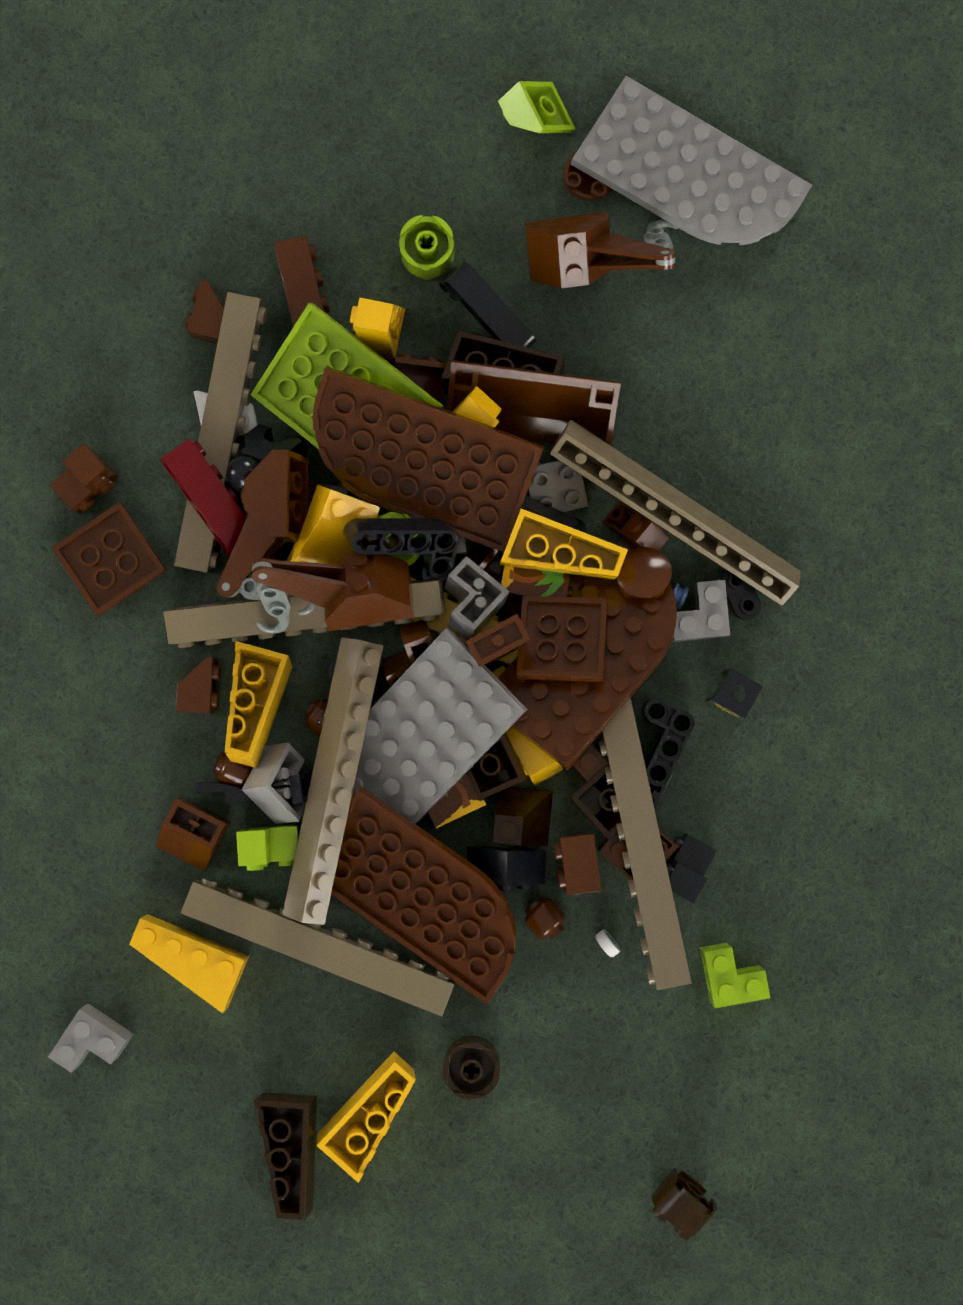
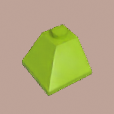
(536, 108)

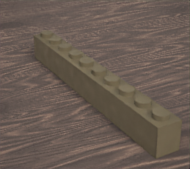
(223, 416)
(676, 512)
(239, 618)
(332, 781)
(644, 852)
(318, 946)

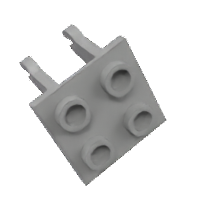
(558, 486)

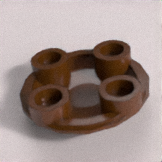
(582, 184)
(644, 573)

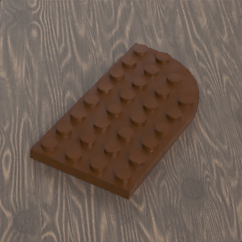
(422, 458)
(571, 714)
(425, 896)

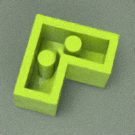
(267, 844)
(731, 985)

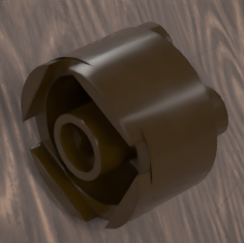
(486, 1071)
(682, 1203)

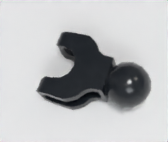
(258, 445)

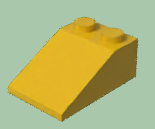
(322, 532)

